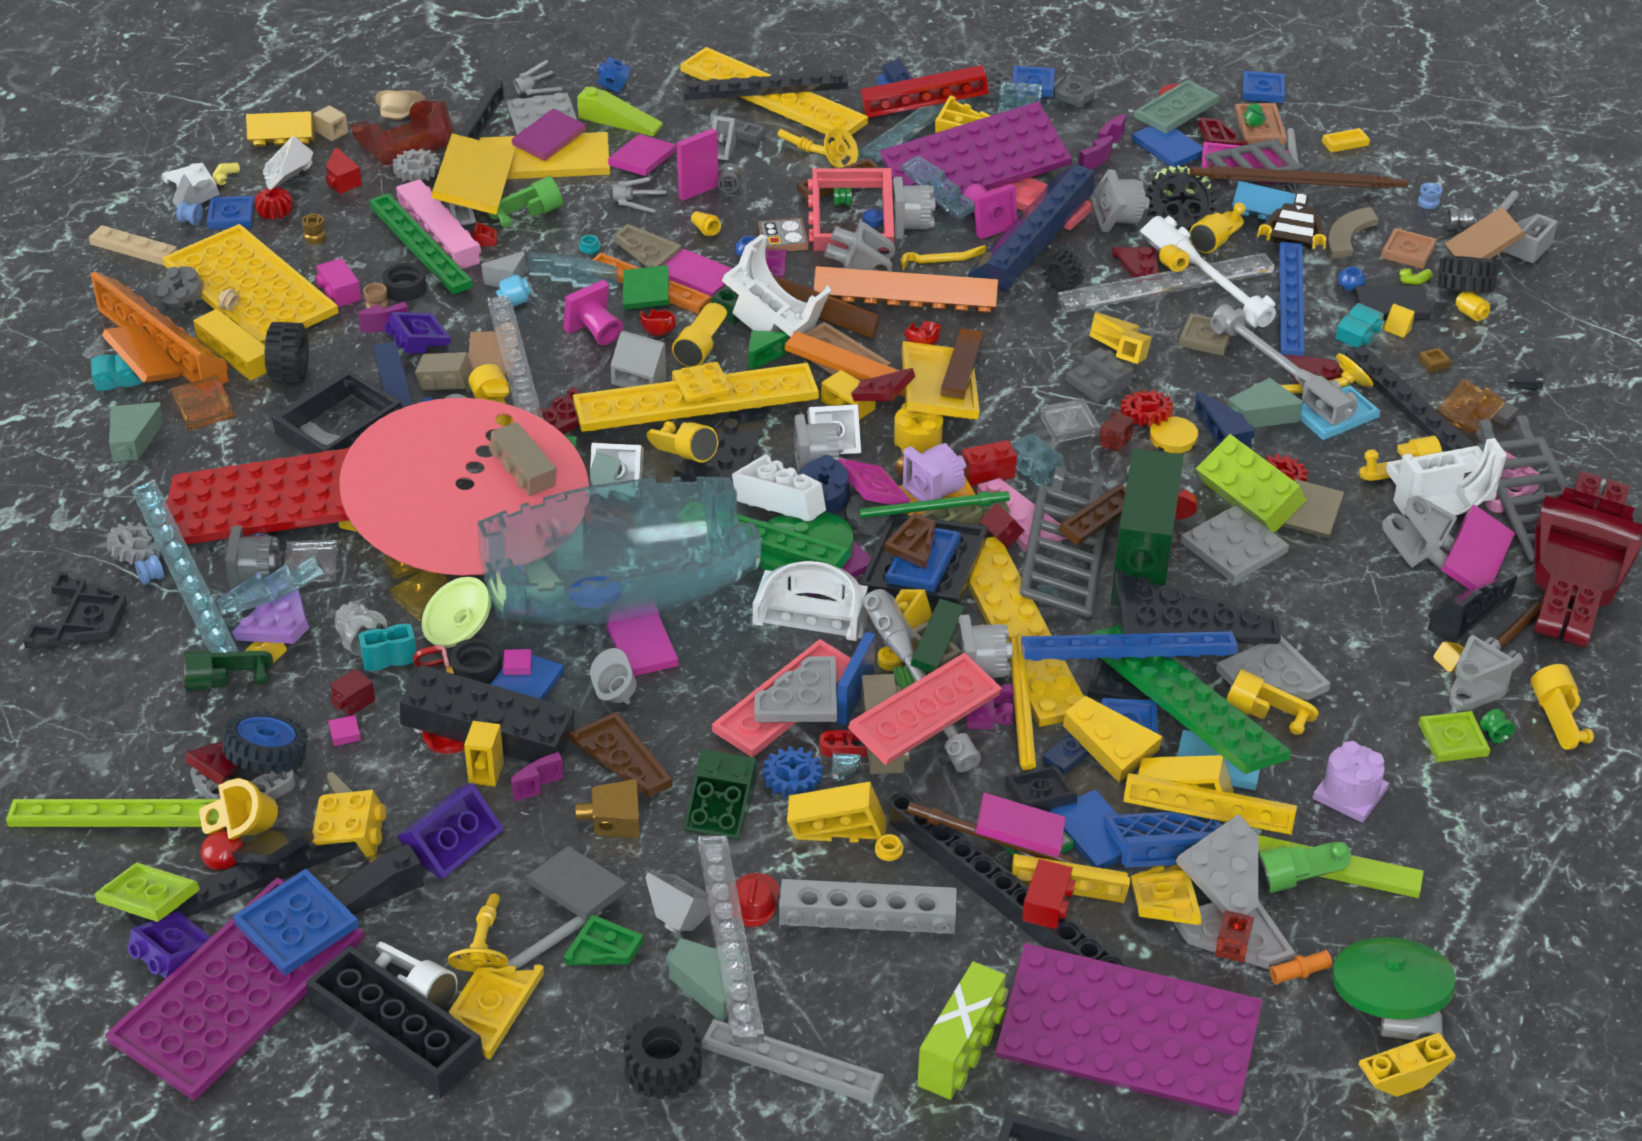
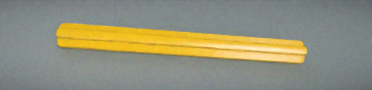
(1022, 707)

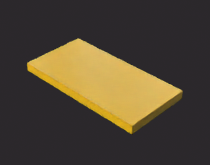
(581, 157)
(473, 174)
(924, 391)

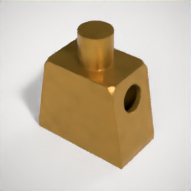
(613, 809)

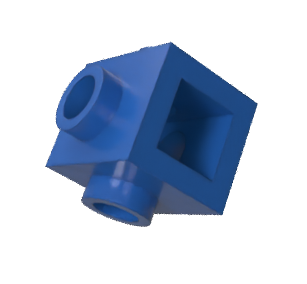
(613, 74)

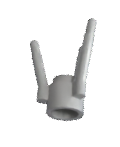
(525, 82)
(623, 193)

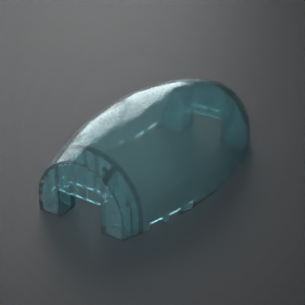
(651, 538)

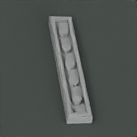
(797, 1063)

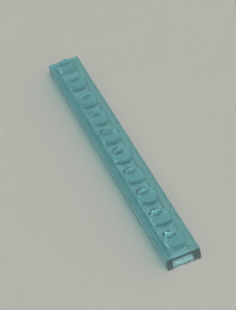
(184, 569)

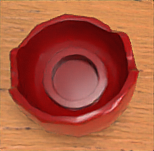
(658, 322)
(926, 334)
(218, 850)

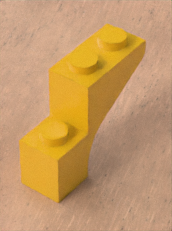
(1121, 336)

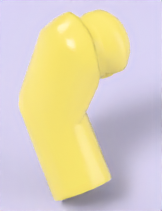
(223, 170)

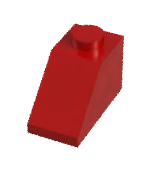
(342, 172)

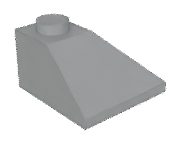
(677, 901)

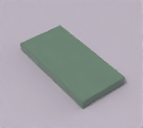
(1176, 106)

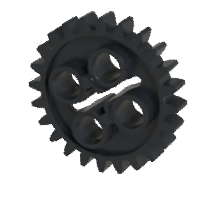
(1181, 200)

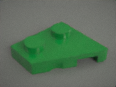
(603, 944)

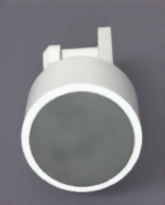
(424, 977)

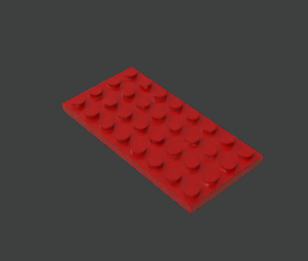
(258, 496)

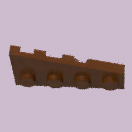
(622, 752)

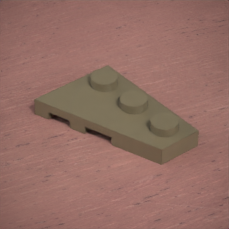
(645, 246)

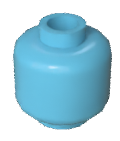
(516, 288)

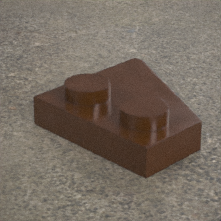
(913, 540)

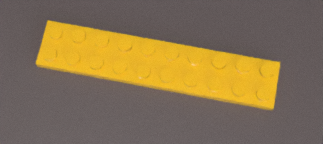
(801, 107)
(665, 401)
(996, 591)

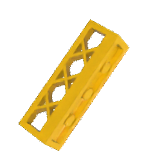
(1090, 881)

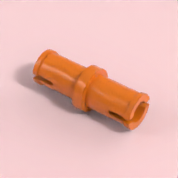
(1300, 967)

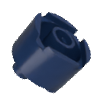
(833, 479)

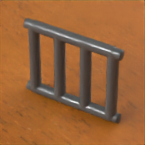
(1255, 148)

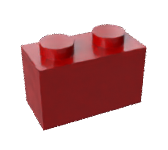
(989, 462)
(1048, 894)

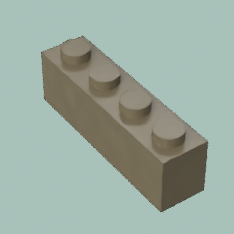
(873, 692)

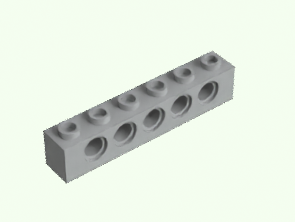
(867, 906)

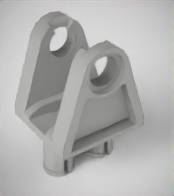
(862, 248)
(1423, 533)
(1482, 673)

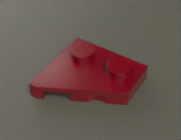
(1137, 260)
(883, 387)
(211, 762)

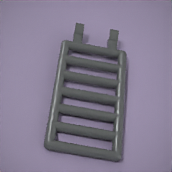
(1526, 440)
(1036, 541)

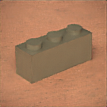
(522, 459)

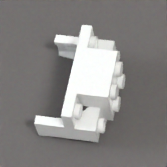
(762, 300)
(1441, 476)

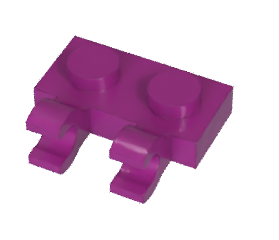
(987, 715)

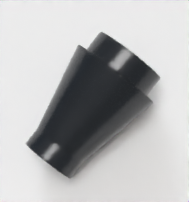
(1528, 380)

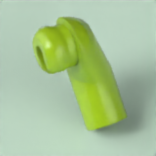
(1415, 279)

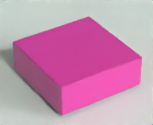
(517, 662)
(344, 730)

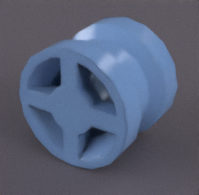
(1430, 195)
(189, 213)
(149, 569)

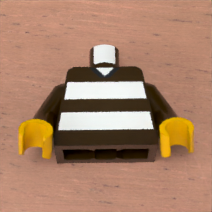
(1295, 225)

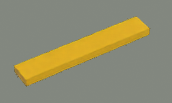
(1209, 803)

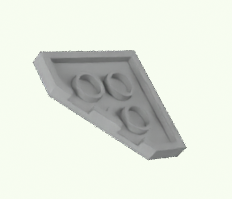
(1280, 667)
(801, 695)
(1226, 866)
(1266, 943)

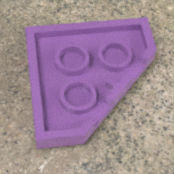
(275, 621)

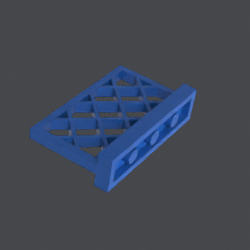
(1157, 846)

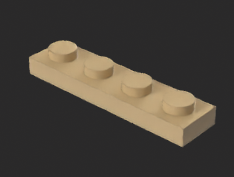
(131, 244)

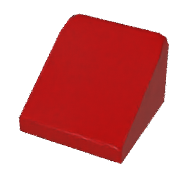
(484, 235)

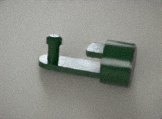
(206, 670)

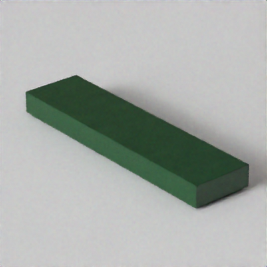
(937, 636)

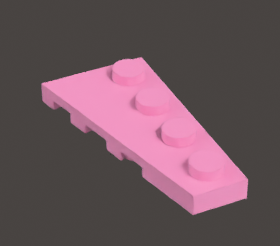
(1021, 510)

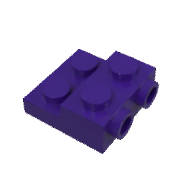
(416, 331)
(166, 943)

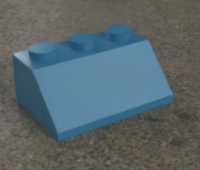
(1261, 200)

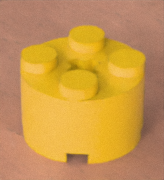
(917, 430)

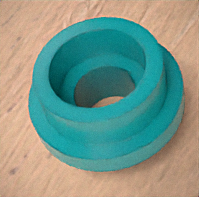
(589, 244)

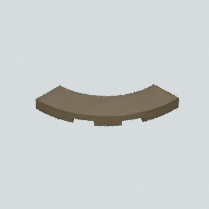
(1343, 229)

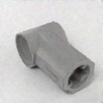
(1412, 1028)

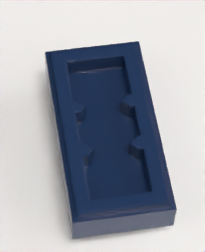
(896, 71)
(1065, 754)

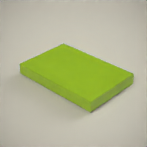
(147, 892)

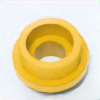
(889, 847)

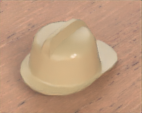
(396, 104)

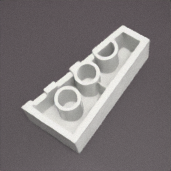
(779, 489)

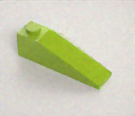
(609, 110)

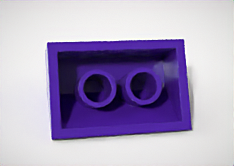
(452, 831)

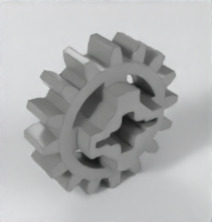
(415, 165)
(132, 543)

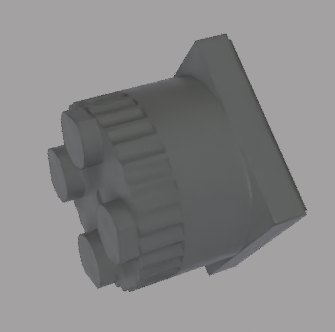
(250, 555)

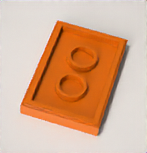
(142, 353)

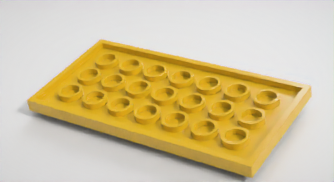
(265, 283)

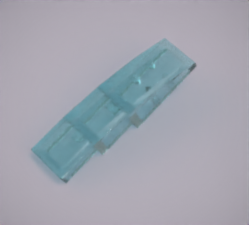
(945, 192)
(573, 269)
(261, 590)

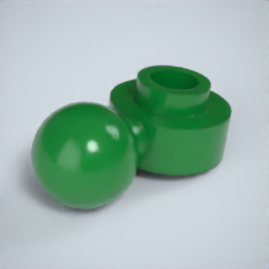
(1254, 115)

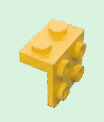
(701, 382)
(350, 818)

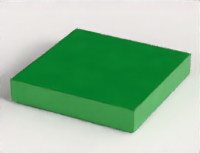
(646, 287)

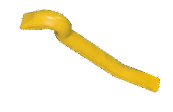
(941, 257)

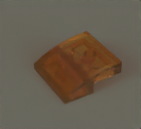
(202, 402)
(1470, 405)

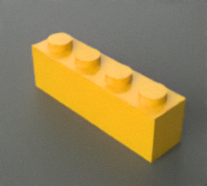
(231, 343)

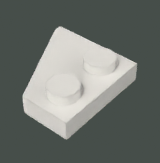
(194, 172)

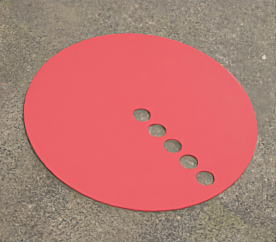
(405, 471)

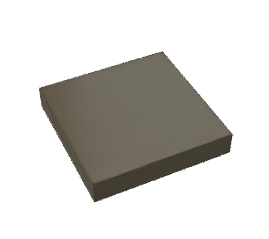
(1200, 336)
(1318, 512)

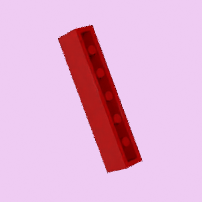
(924, 91)

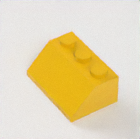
(279, 128)

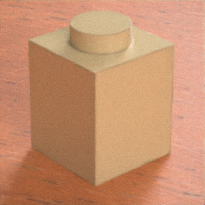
(330, 123)

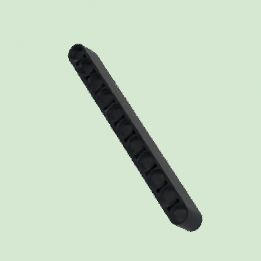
(990, 880)

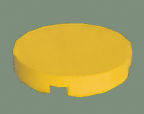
(1174, 436)

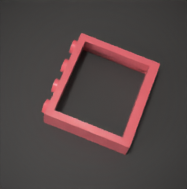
(848, 179)

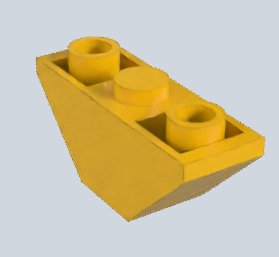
(1408, 1065)

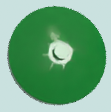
(824, 527)
(1394, 978)

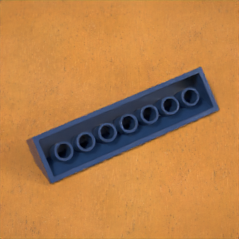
(1036, 227)

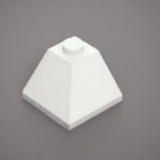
(849, 424)
(630, 456)

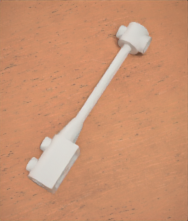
(1163, 232)

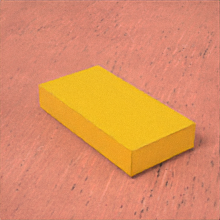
(1345, 140)

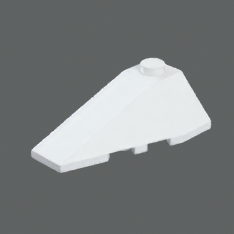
(287, 163)

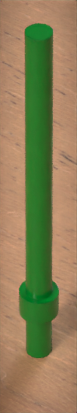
(982, 499)

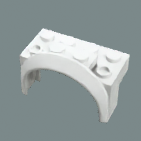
(783, 607)

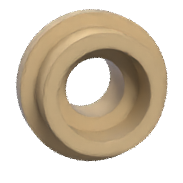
(228, 299)

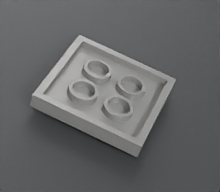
(528, 110)
(1234, 543)

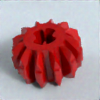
(273, 203)

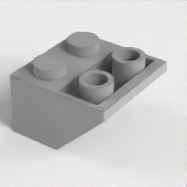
(1538, 237)
(638, 361)

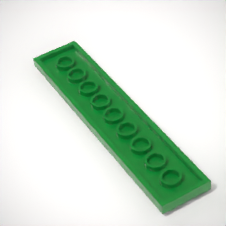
(1201, 710)

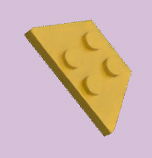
(1166, 895)
(494, 1002)

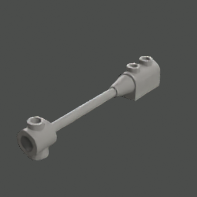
(1318, 392)
(897, 635)

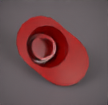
(757, 898)

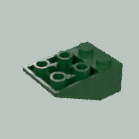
(721, 794)

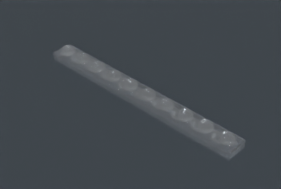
(1162, 283)
(513, 355)
(730, 941)

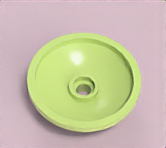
(456, 612)

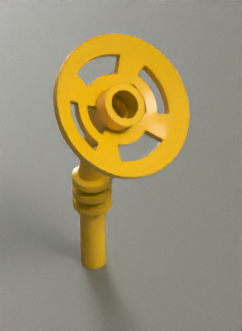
(835, 151)
(1350, 374)
(479, 949)

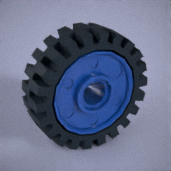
(264, 742)

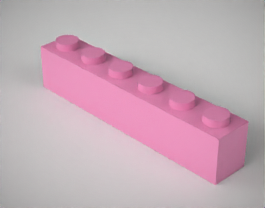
(439, 223)

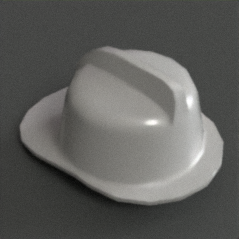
(613, 676)

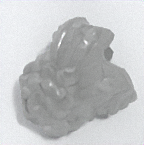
(355, 619)

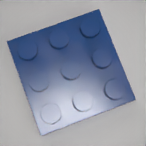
(295, 921)

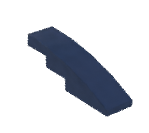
(392, 372)

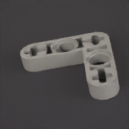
(273, 784)

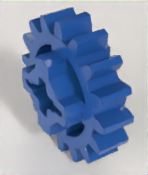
(792, 772)

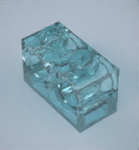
(1017, 95)
(1036, 459)

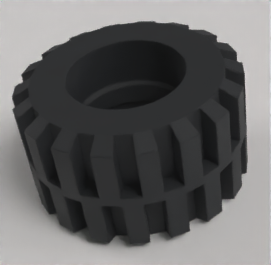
(1467, 274)
(286, 351)
(667, 1075)

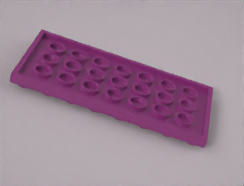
(987, 150)
(214, 1008)
(1130, 1028)

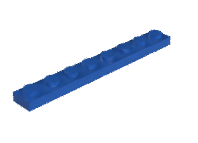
(1291, 299)
(1128, 645)

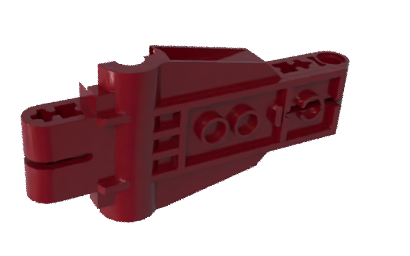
(1579, 567)

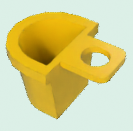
(240, 809)

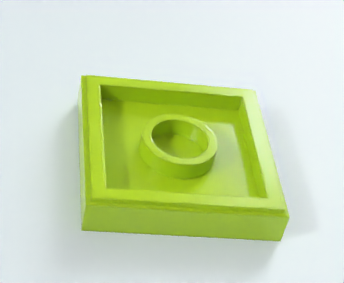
(1454, 736)

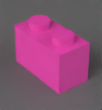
(338, 282)

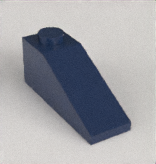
(1222, 420)

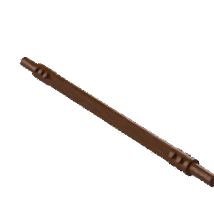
(1298, 177)

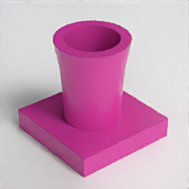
(993, 209)
(589, 309)

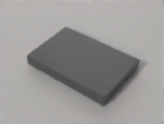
(577, 883)

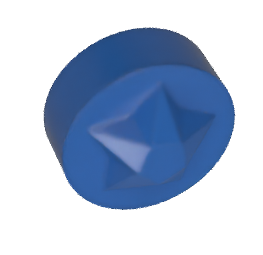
(873, 218)

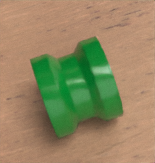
(842, 196)
(1497, 725)

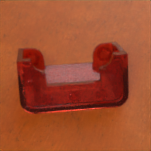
(428, 130)

